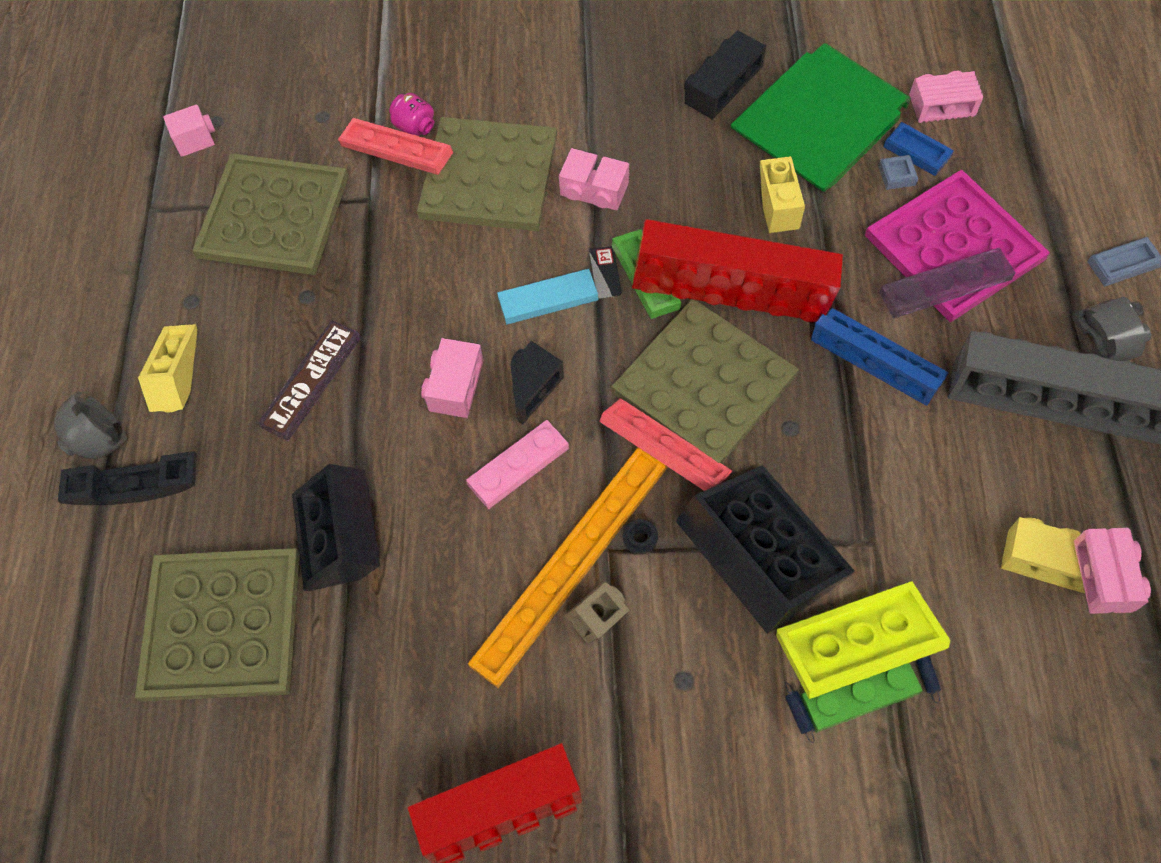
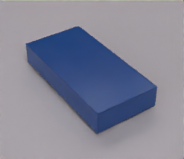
(923, 150)

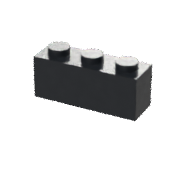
(724, 74)

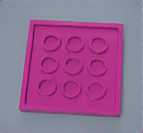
(951, 225)

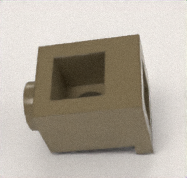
(587, 622)

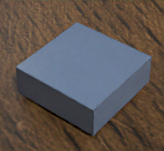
(898, 172)

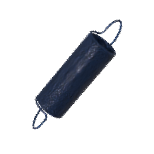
(928, 675)
(799, 712)

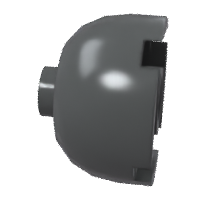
(86, 428)

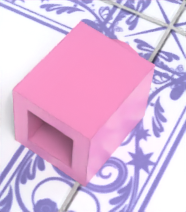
(190, 130)

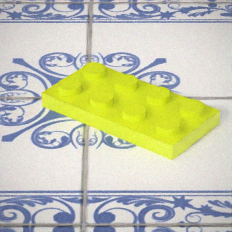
(862, 639)

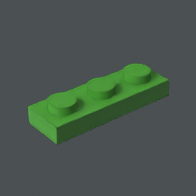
(626, 249)
(862, 697)

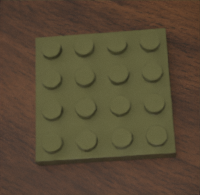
(492, 176)
(271, 214)
(705, 381)
(219, 625)

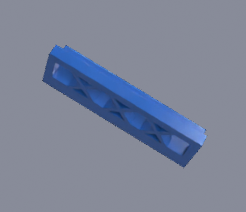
(878, 356)

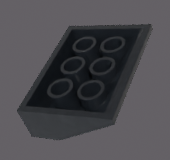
(763, 547)

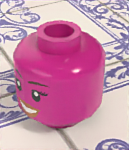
(412, 114)

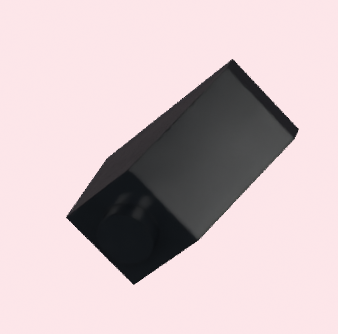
(533, 378)

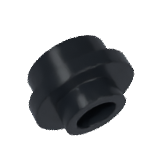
(636, 527)

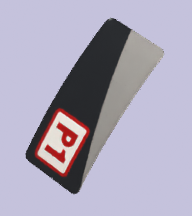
(605, 272)

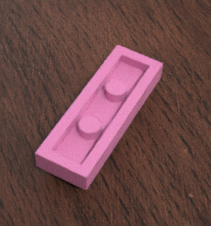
(517, 464)

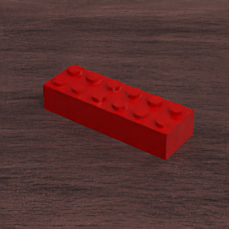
(736, 271)

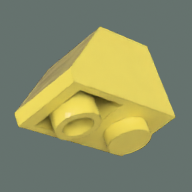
(781, 195)

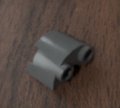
(1114, 328)

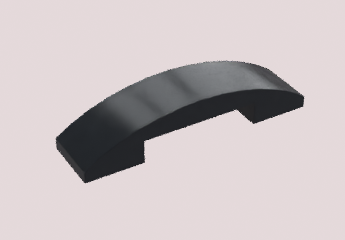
(128, 484)

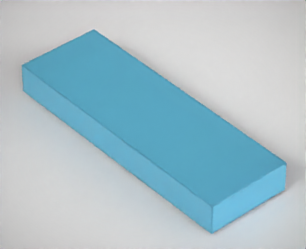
(547, 296)

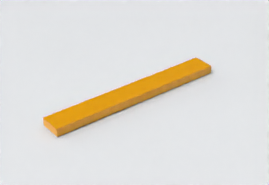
(566, 568)

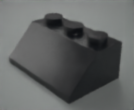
(335, 528)

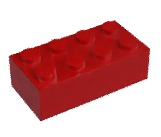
(496, 805)

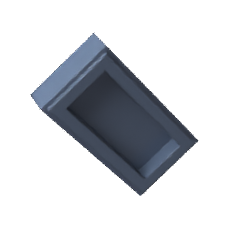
(1125, 261)

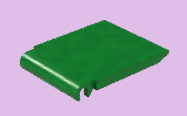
(822, 115)

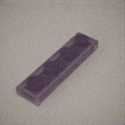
(946, 282)

